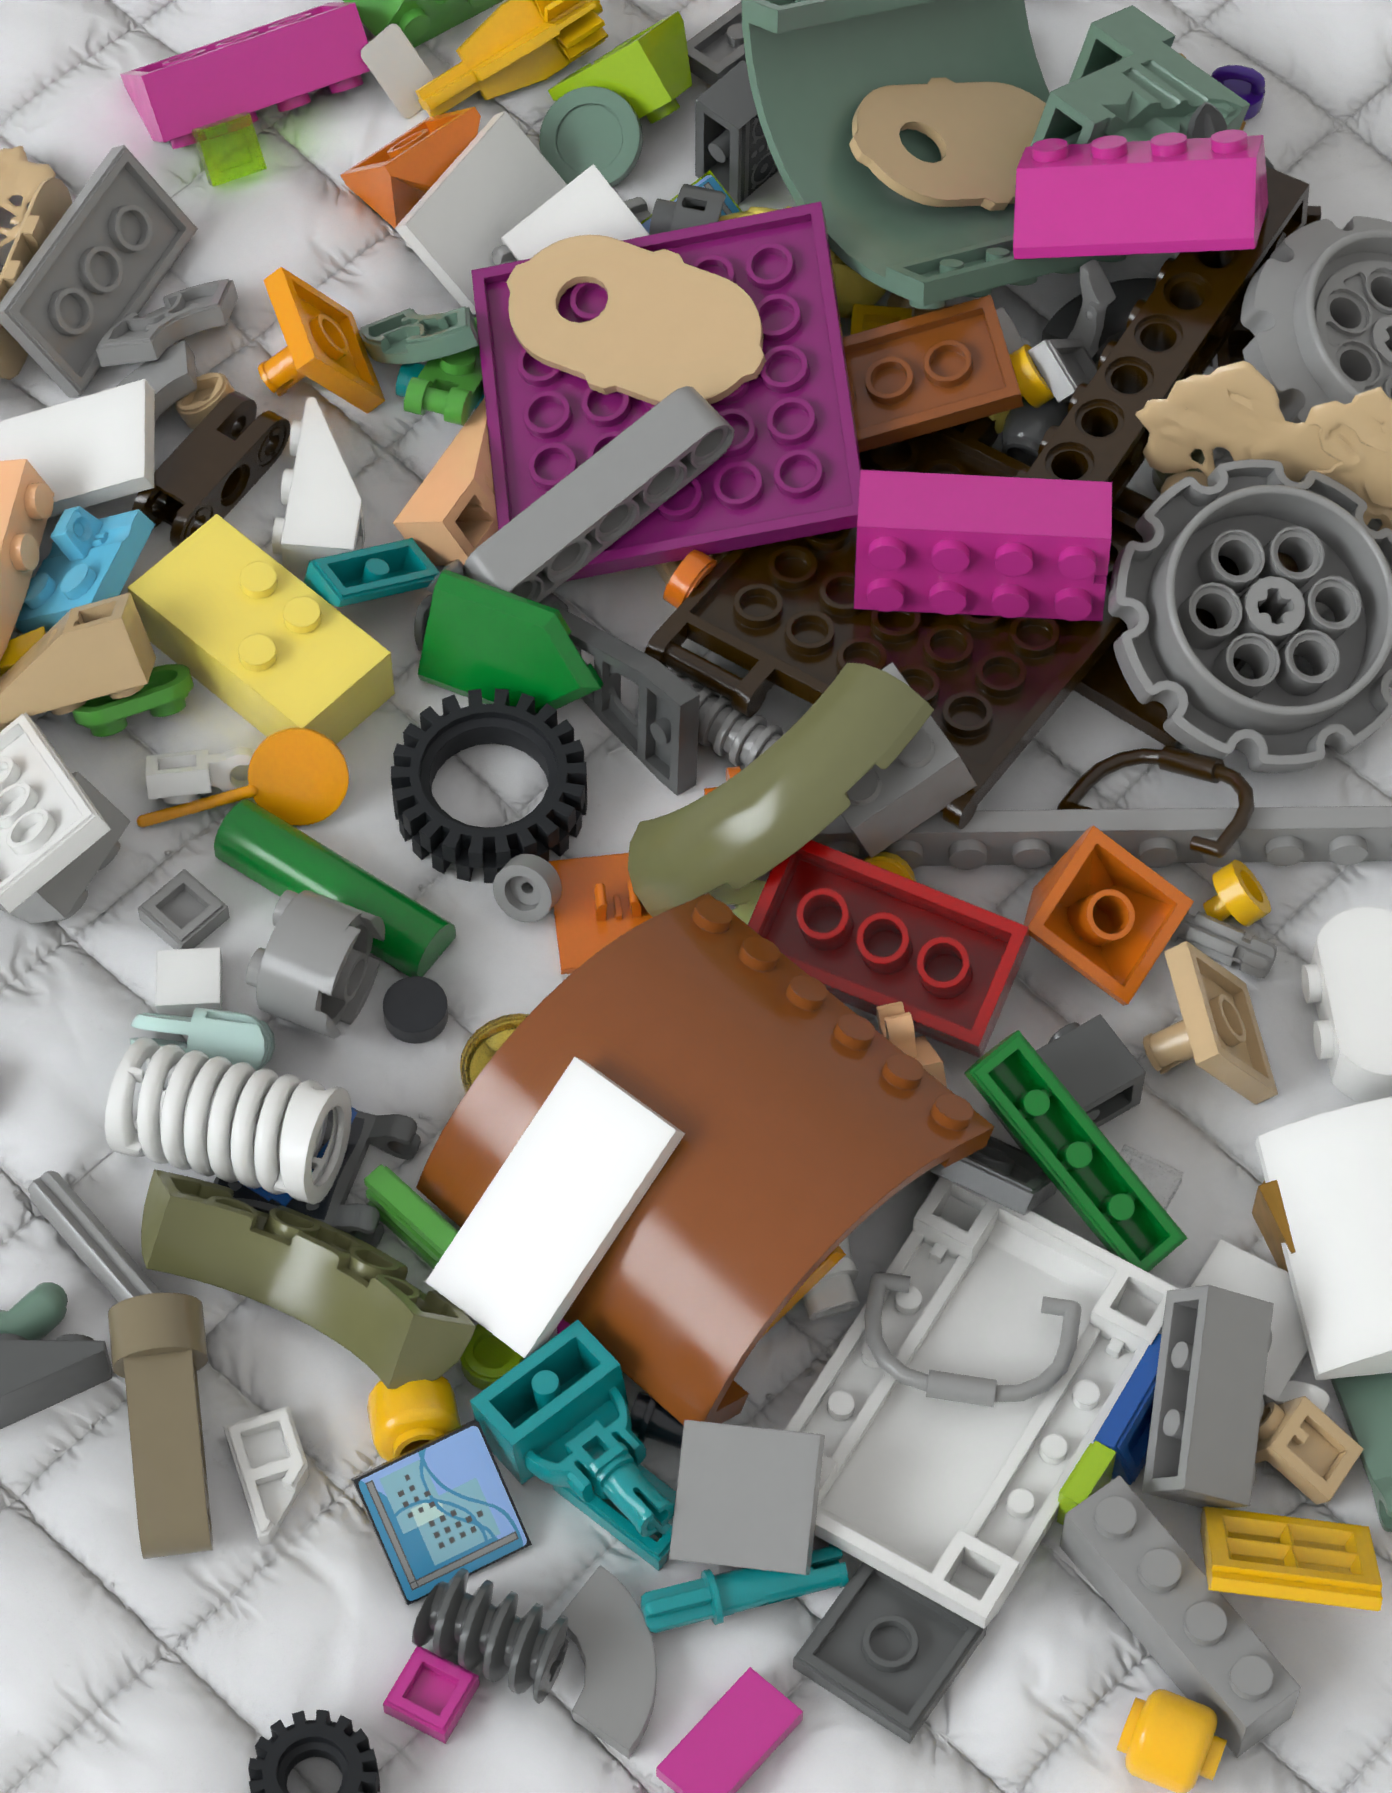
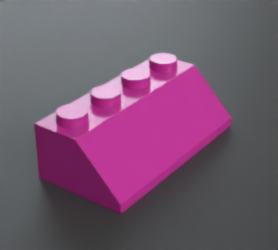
(250, 72)
(1140, 195)

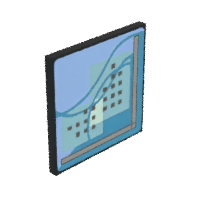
(441, 1510)

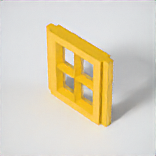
(1290, 1558)

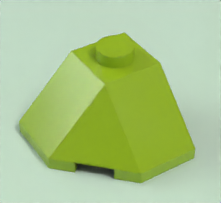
(642, 70)

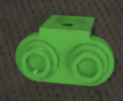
(161, 696)

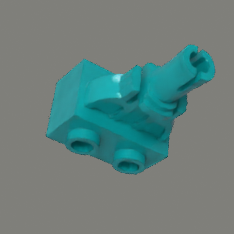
(571, 1426)

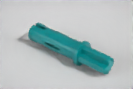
(738, 1591)

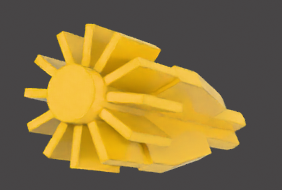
(515, 49)

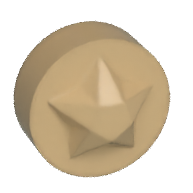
(198, 404)

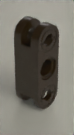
(214, 466)

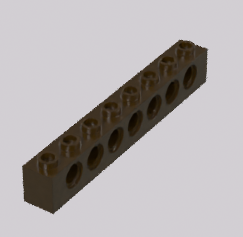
(1164, 341)

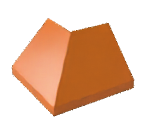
(409, 165)
(1105, 914)

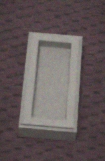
(1063, 365)

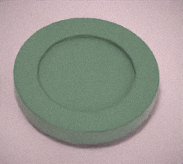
(590, 129)

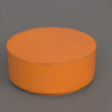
(688, 576)

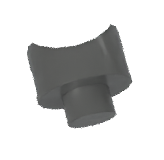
(693, 208)

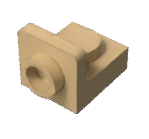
(1306, 1447)

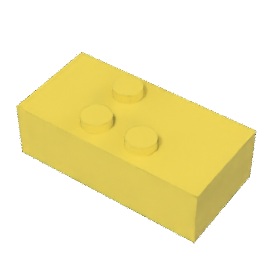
(261, 636)

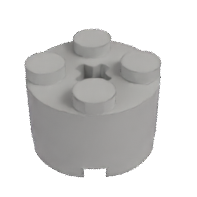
(316, 962)

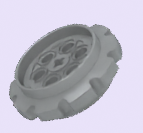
(1323, 314)
(1174, 659)

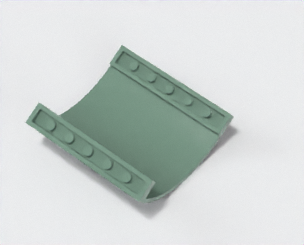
(807, 78)

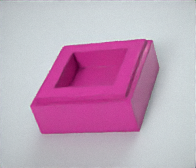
(431, 1694)

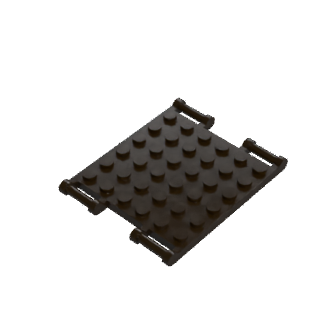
(794, 625)

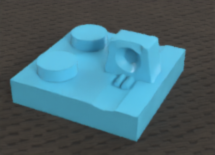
(85, 564)

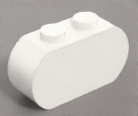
(1353, 1000)

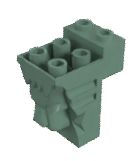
(1132, 86)

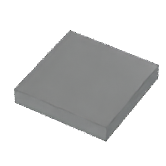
(747, 1497)

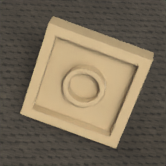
(1215, 1027)

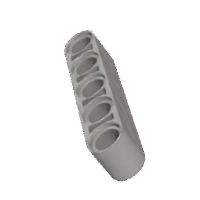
(603, 497)

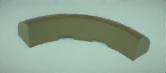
(779, 796)
(305, 1272)

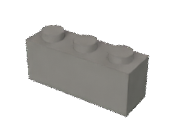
(1208, 1397)

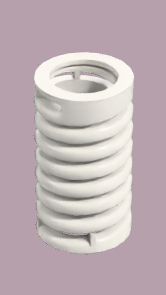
(228, 1120)

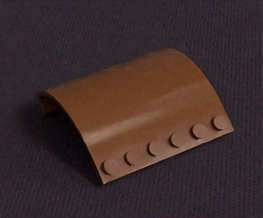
(788, 1144)

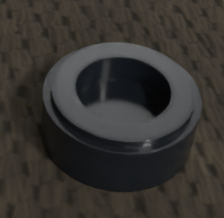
(415, 1009)

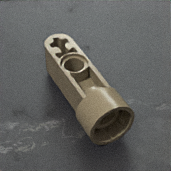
(158, 1350)

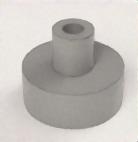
(527, 888)

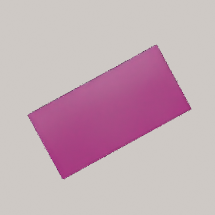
(731, 1739)

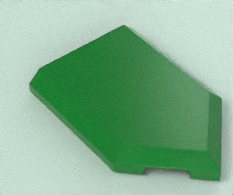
(501, 641)

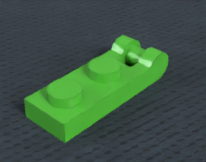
(447, 386)

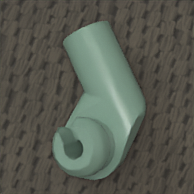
(36, 1312)

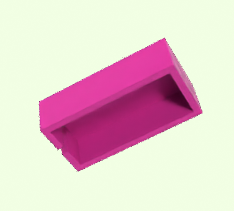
(982, 545)

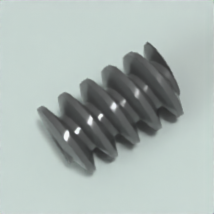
(492, 1635)

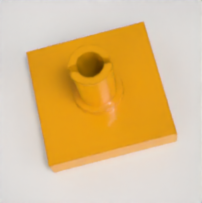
(320, 344)

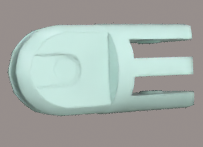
(215, 1033)

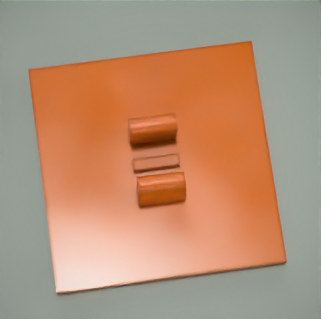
(593, 906)

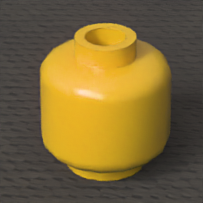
(410, 1415)
(1171, 1741)

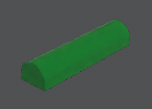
(288, 859)
(1074, 1153)

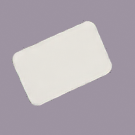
(397, 68)

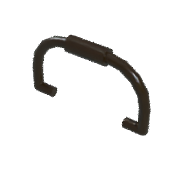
(1182, 763)

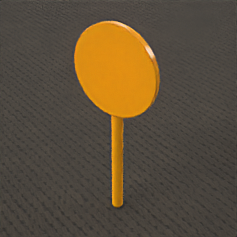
(290, 774)

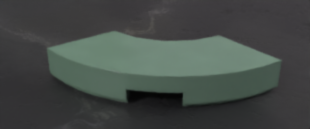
(418, 337)

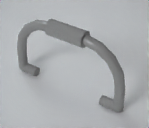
(964, 1387)

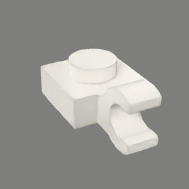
(187, 774)

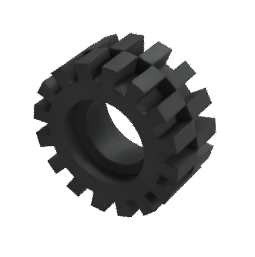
(314, 1739)

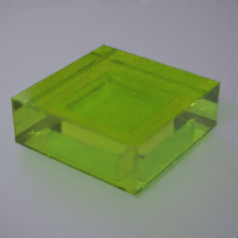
(229, 149)

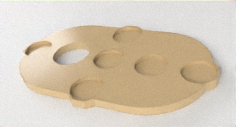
(974, 125)
(659, 327)

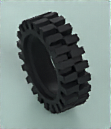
(481, 724)

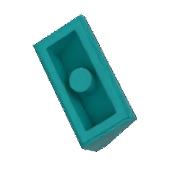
(370, 573)

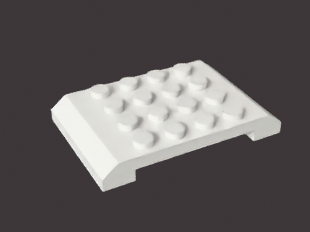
(960, 1489)

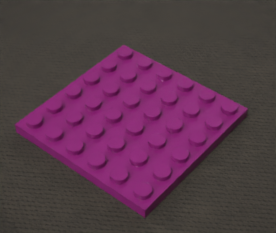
(793, 426)

